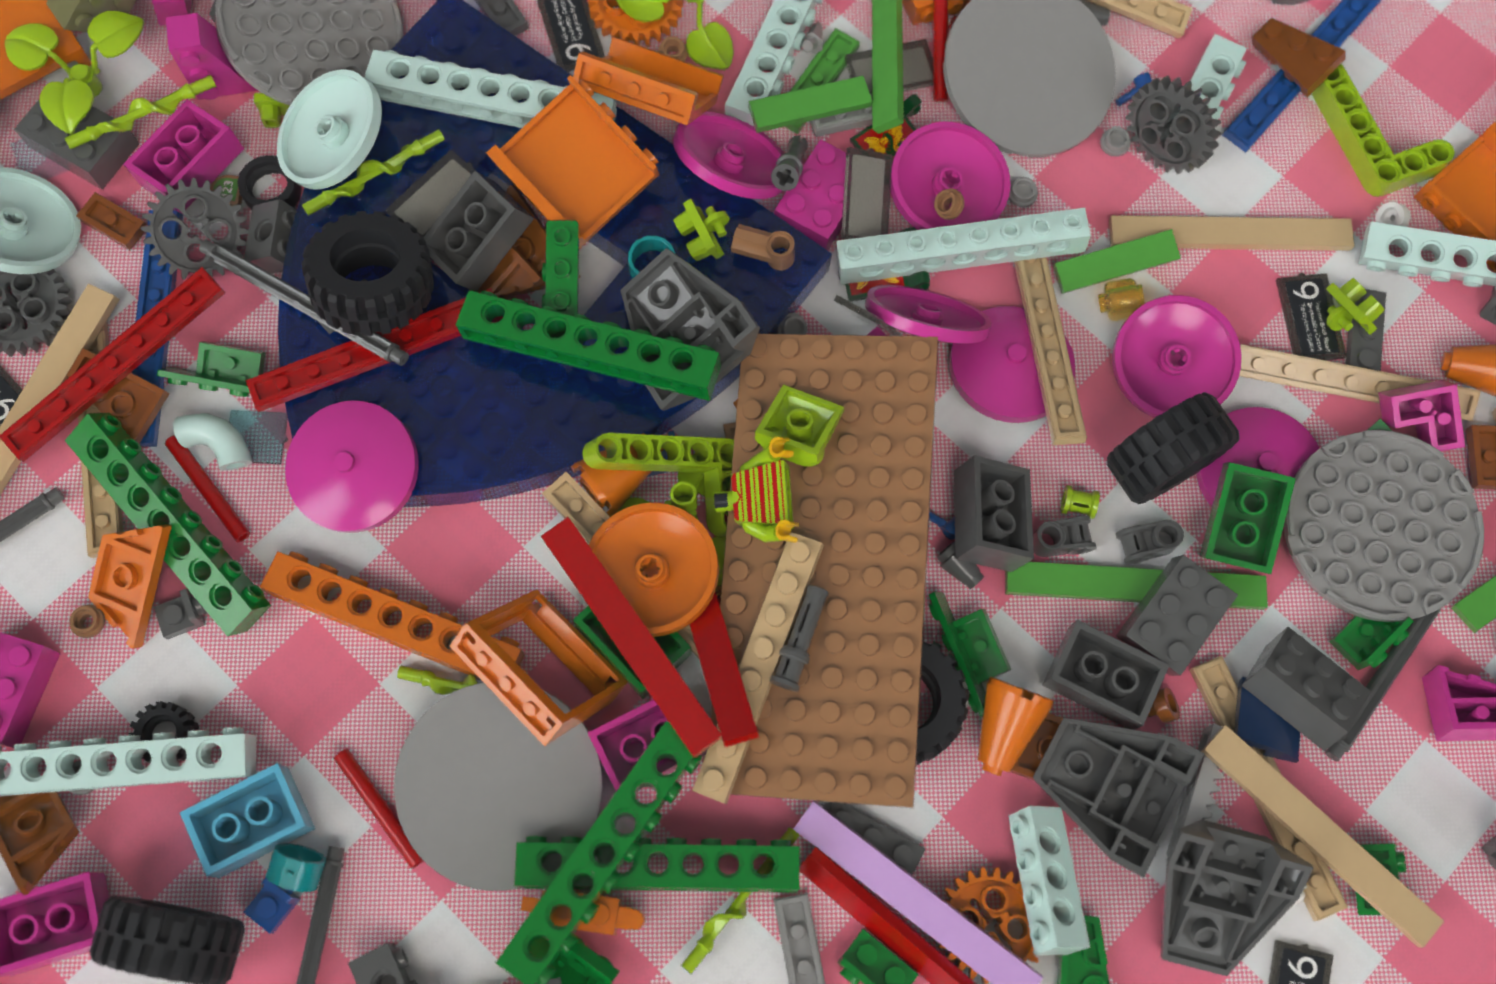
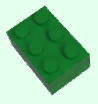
(1247, 517)
(672, 645)

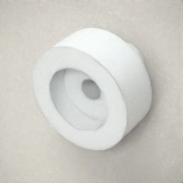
(1394, 214)

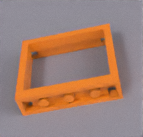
(515, 686)

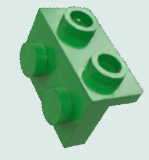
(1365, 640)

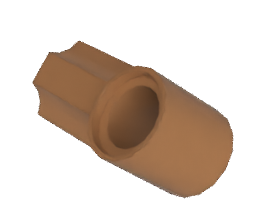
(761, 246)

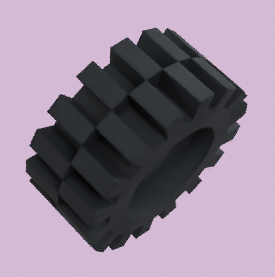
(163, 712)

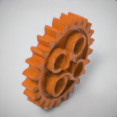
(620, 25)
(1011, 907)

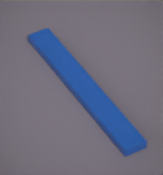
(1279, 90)
(154, 287)

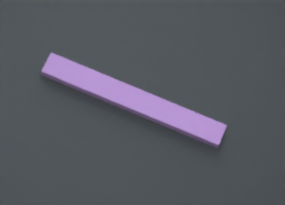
(913, 899)

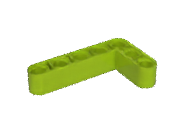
(1365, 145)
(679, 460)

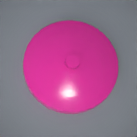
(729, 155)
(949, 158)
(928, 314)
(1175, 352)
(1001, 372)
(1266, 442)
(351, 466)

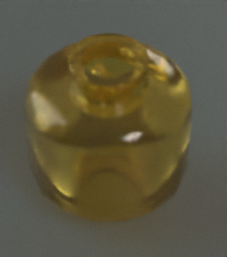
(1121, 298)

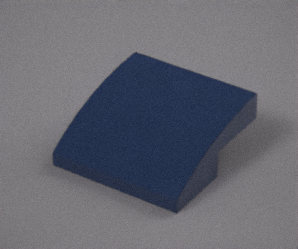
(1264, 728)

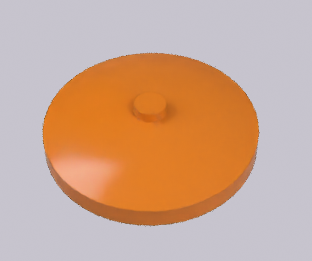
(659, 563)

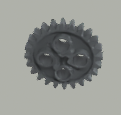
(1192, 128)
(215, 210)
(45, 294)

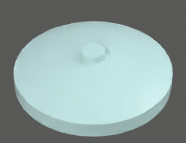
(329, 129)
(35, 224)

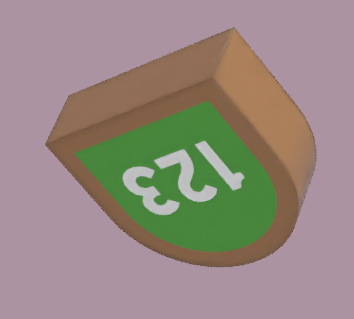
(229, 185)

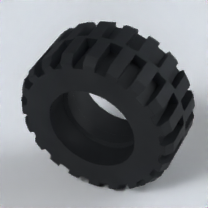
(360, 243)
(1172, 447)
(948, 702)
(166, 941)

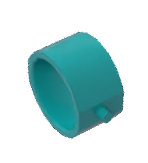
(645, 244)
(295, 867)

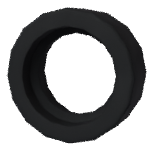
(257, 169)

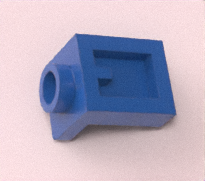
(271, 906)

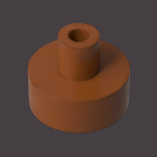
(1165, 706)

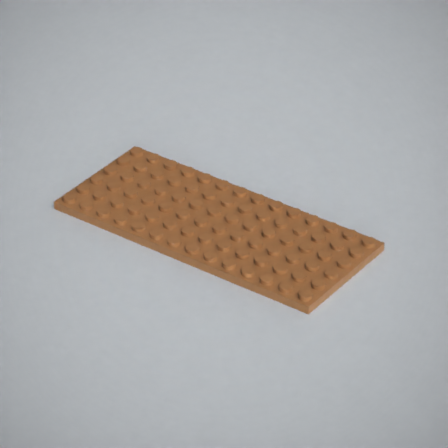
(868, 502)

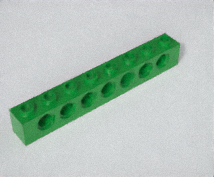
(696, 381)
(152, 501)
(782, 879)
(517, 955)

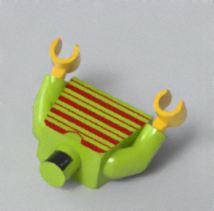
(762, 495)

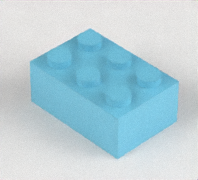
(247, 820)

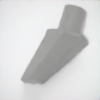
(814, 39)

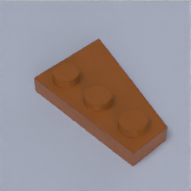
(1298, 54)

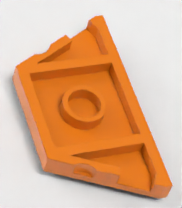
(128, 578)

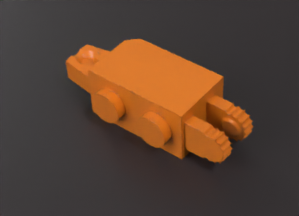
(606, 920)

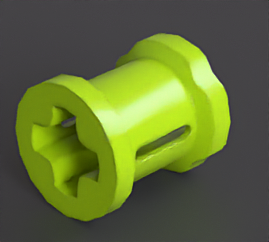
(1080, 502)

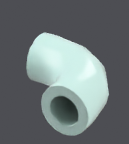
(216, 434)

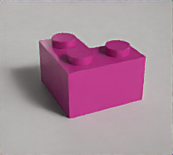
(1430, 407)

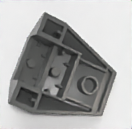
(685, 304)
(1117, 785)
(1225, 894)

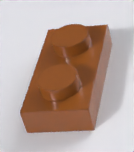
(111, 221)
(1482, 456)

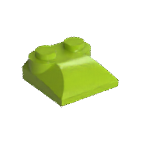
(804, 420)

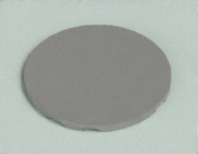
(293, 42)
(1030, 73)
(1384, 526)
(482, 782)

